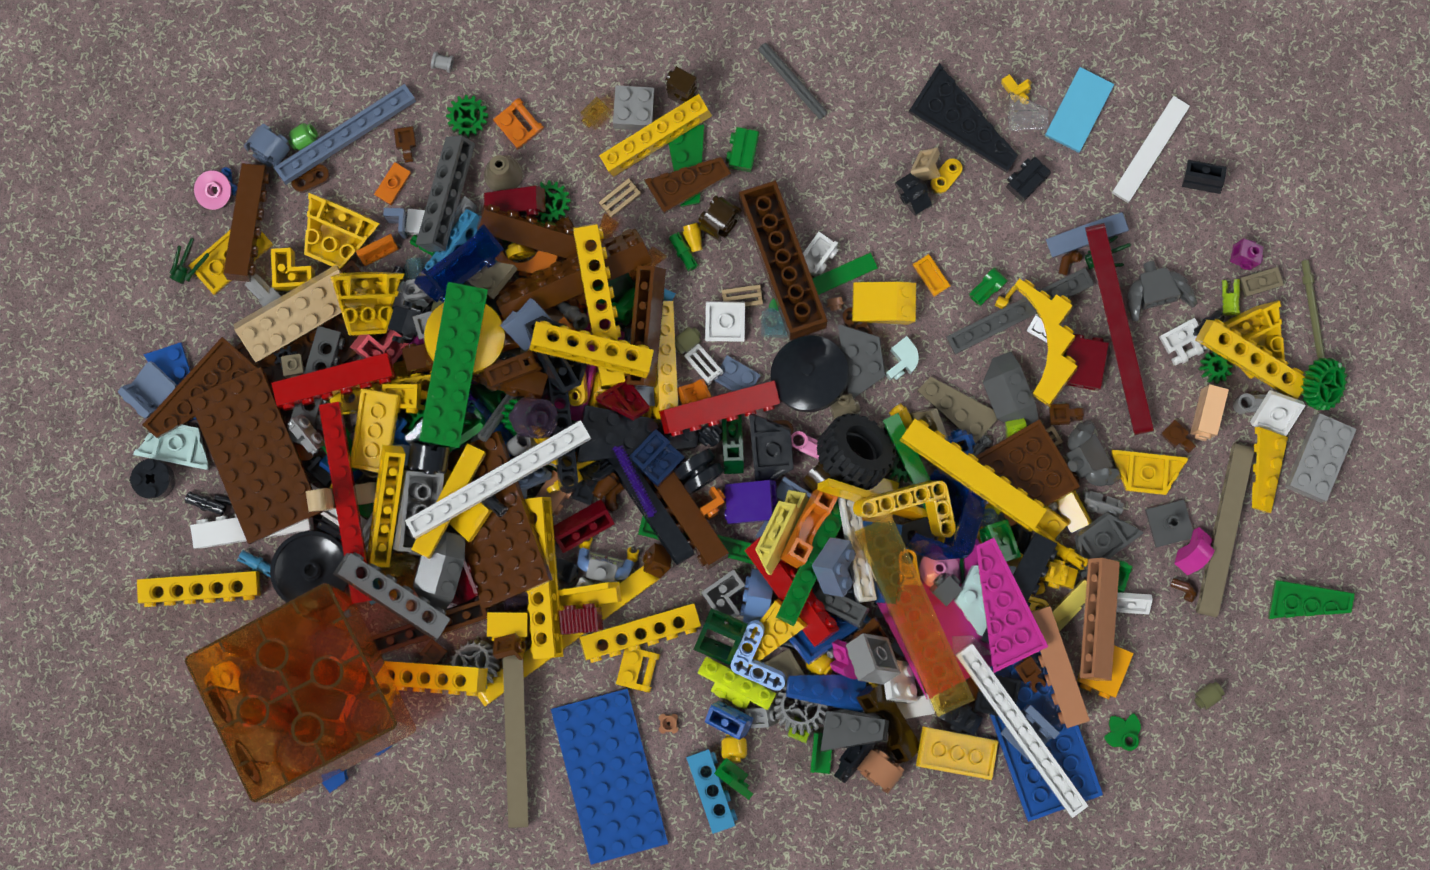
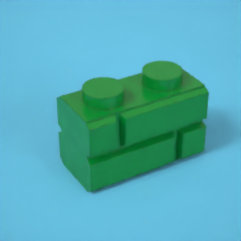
(743, 149)

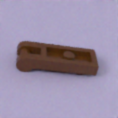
(511, 369)

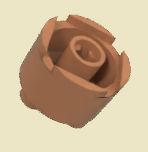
(880, 770)

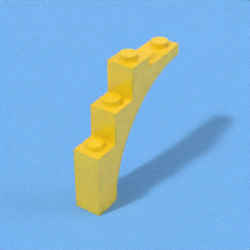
(1059, 338)

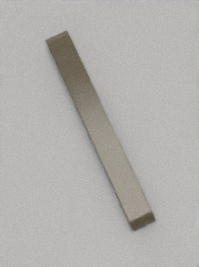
(1225, 530)
(515, 742)

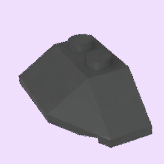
(1009, 390)
(439, 576)

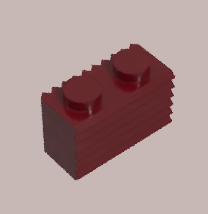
(580, 620)

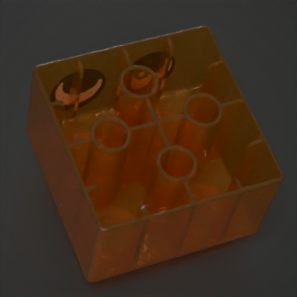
(299, 695)

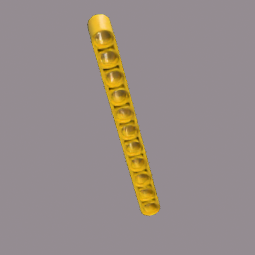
(629, 588)

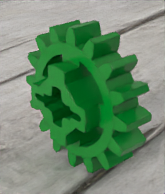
(472, 110)
(556, 199)

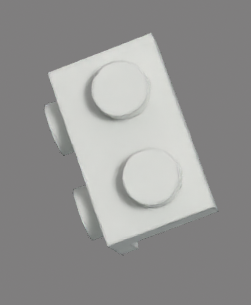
(819, 252)

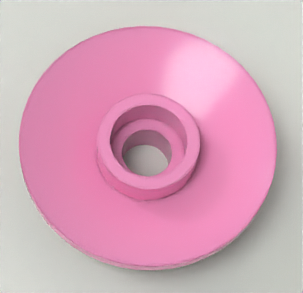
(204, 190)
(928, 569)

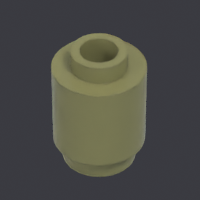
(687, 340)
(1209, 695)

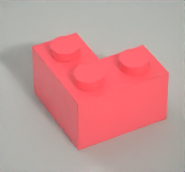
(367, 346)

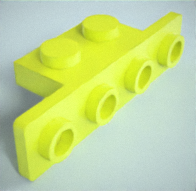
(735, 687)

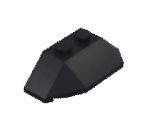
(562, 372)

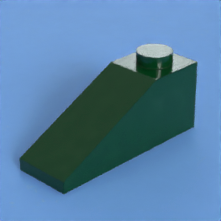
(733, 446)

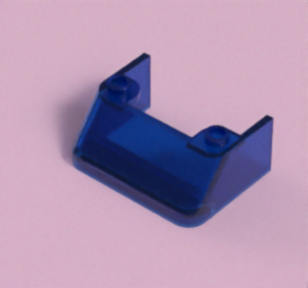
(460, 264)
(967, 514)

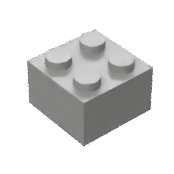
(633, 107)
(873, 659)

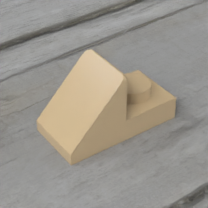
(925, 164)

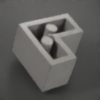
(718, 594)

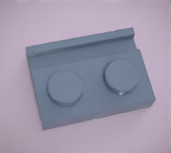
(736, 375)

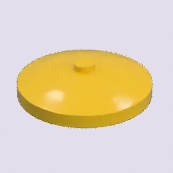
(490, 340)

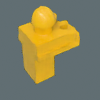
(1011, 86)

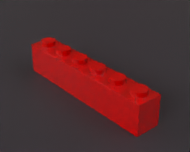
(333, 380)
(719, 407)
(820, 623)

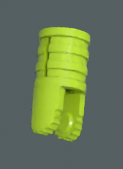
(1231, 300)

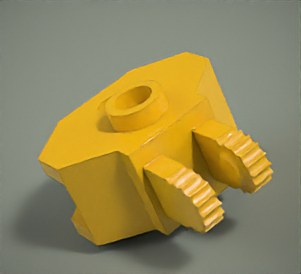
(1059, 575)

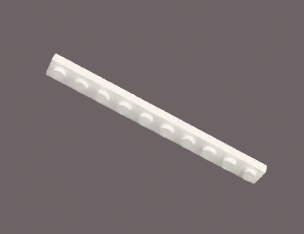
(497, 479)
(1021, 730)

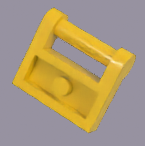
(631, 666)

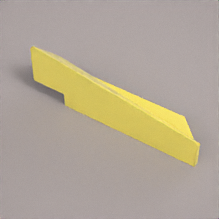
(780, 529)
(1070, 605)

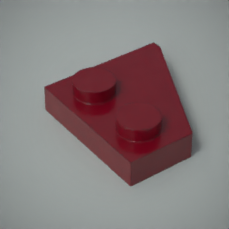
(624, 400)

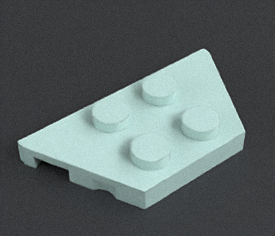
(179, 446)
(971, 600)

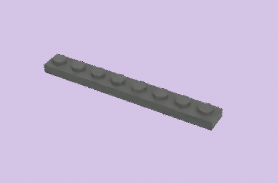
(1015, 313)

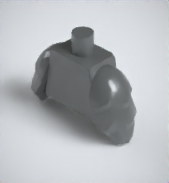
(1158, 288)
(1089, 457)

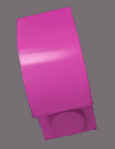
(1196, 554)
(842, 664)

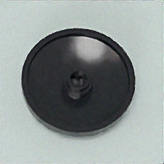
(810, 373)
(306, 563)

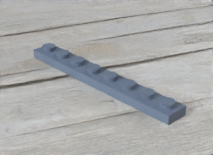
(345, 134)

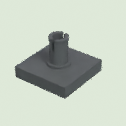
(1169, 523)

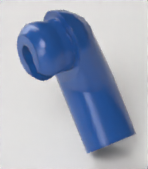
(227, 172)

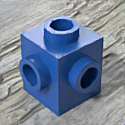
(968, 441)

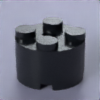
(428, 457)
(162, 475)

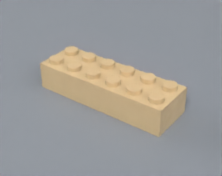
(289, 316)

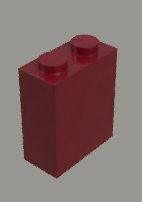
(1090, 362)

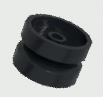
(697, 469)

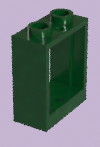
(716, 622)

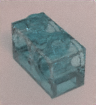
(778, 330)

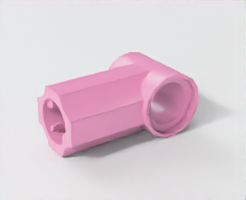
(809, 446)

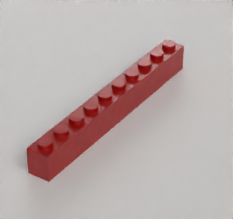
(343, 487)

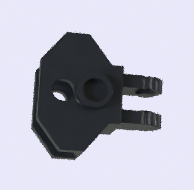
(913, 193)
(962, 719)

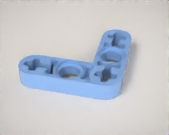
(747, 658)

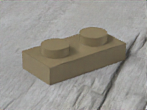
(1261, 282)

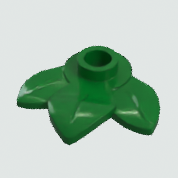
(1121, 730)

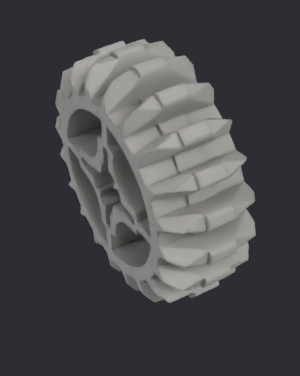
(479, 655)
(793, 711)

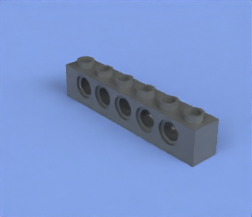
(445, 193)
(322, 338)
(347, 572)

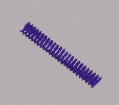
(632, 477)

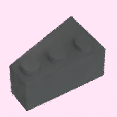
(852, 730)

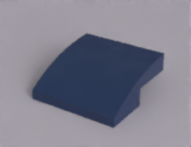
(656, 457)

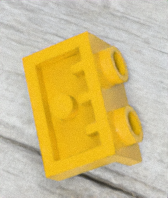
(409, 398)
(1050, 525)

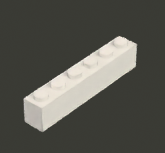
(229, 531)

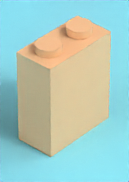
(1209, 412)

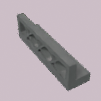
(842, 607)

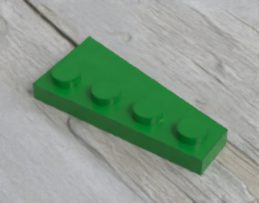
(688, 152)
(1298, 599)

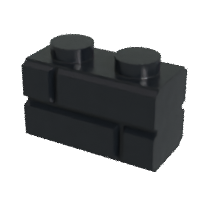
(1204, 176)
(1028, 179)

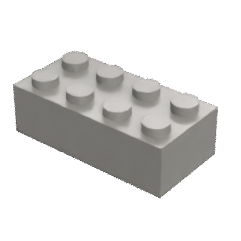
(1320, 458)
(416, 494)

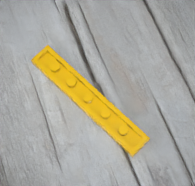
(460, 477)
(855, 493)

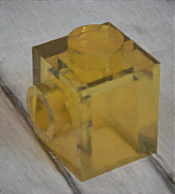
(595, 113)

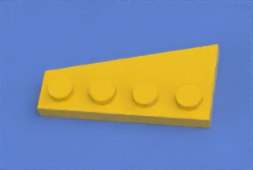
(1269, 459)
(775, 633)

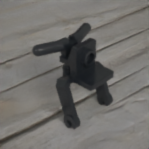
(403, 321)

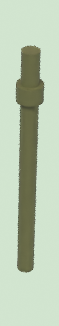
(1308, 280)

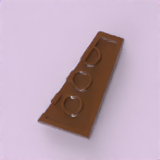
(681, 185)

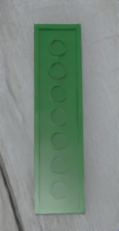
(453, 365)

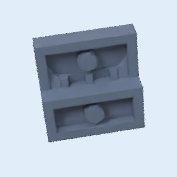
(515, 322)

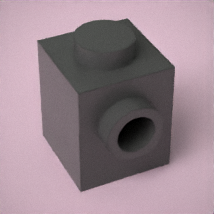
(946, 588)

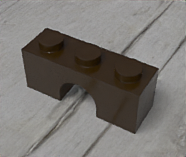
(680, 85)

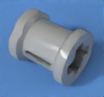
(442, 62)

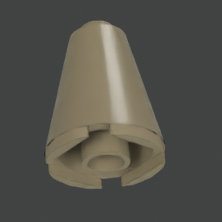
(503, 173)

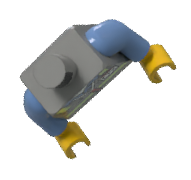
(605, 567)

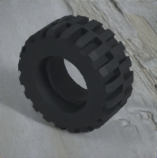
(867, 439)

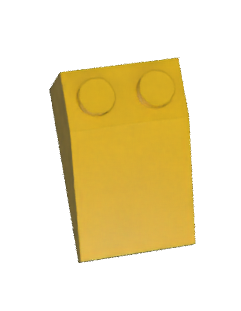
(884, 302)

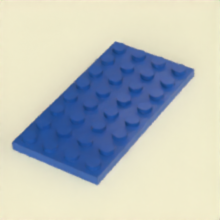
(1066, 748)
(609, 776)

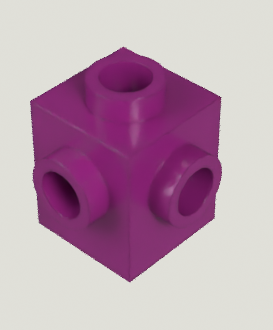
(1247, 254)

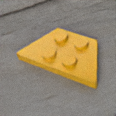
(1147, 471)

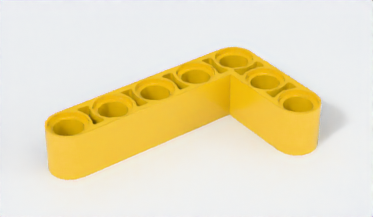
(909, 499)

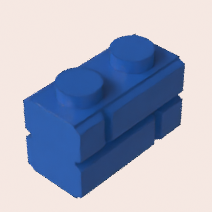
(729, 720)

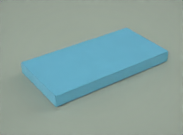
(1079, 109)

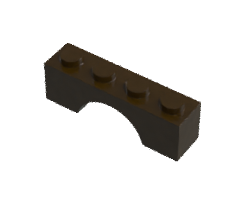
(901, 740)

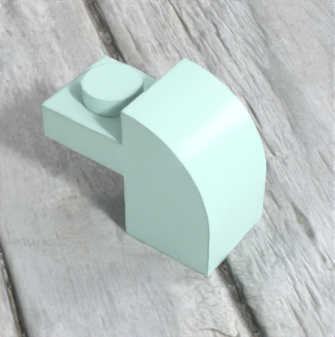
(906, 355)

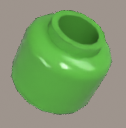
(302, 136)

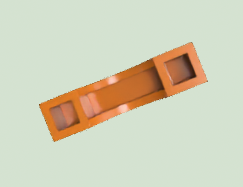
(539, 262)
(800, 542)

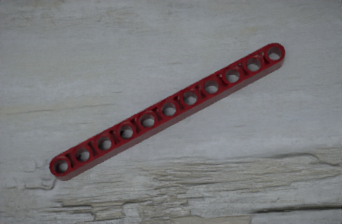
(1119, 329)

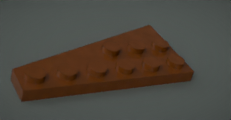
(218, 366)

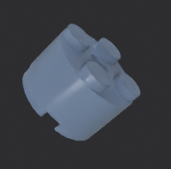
(267, 146)

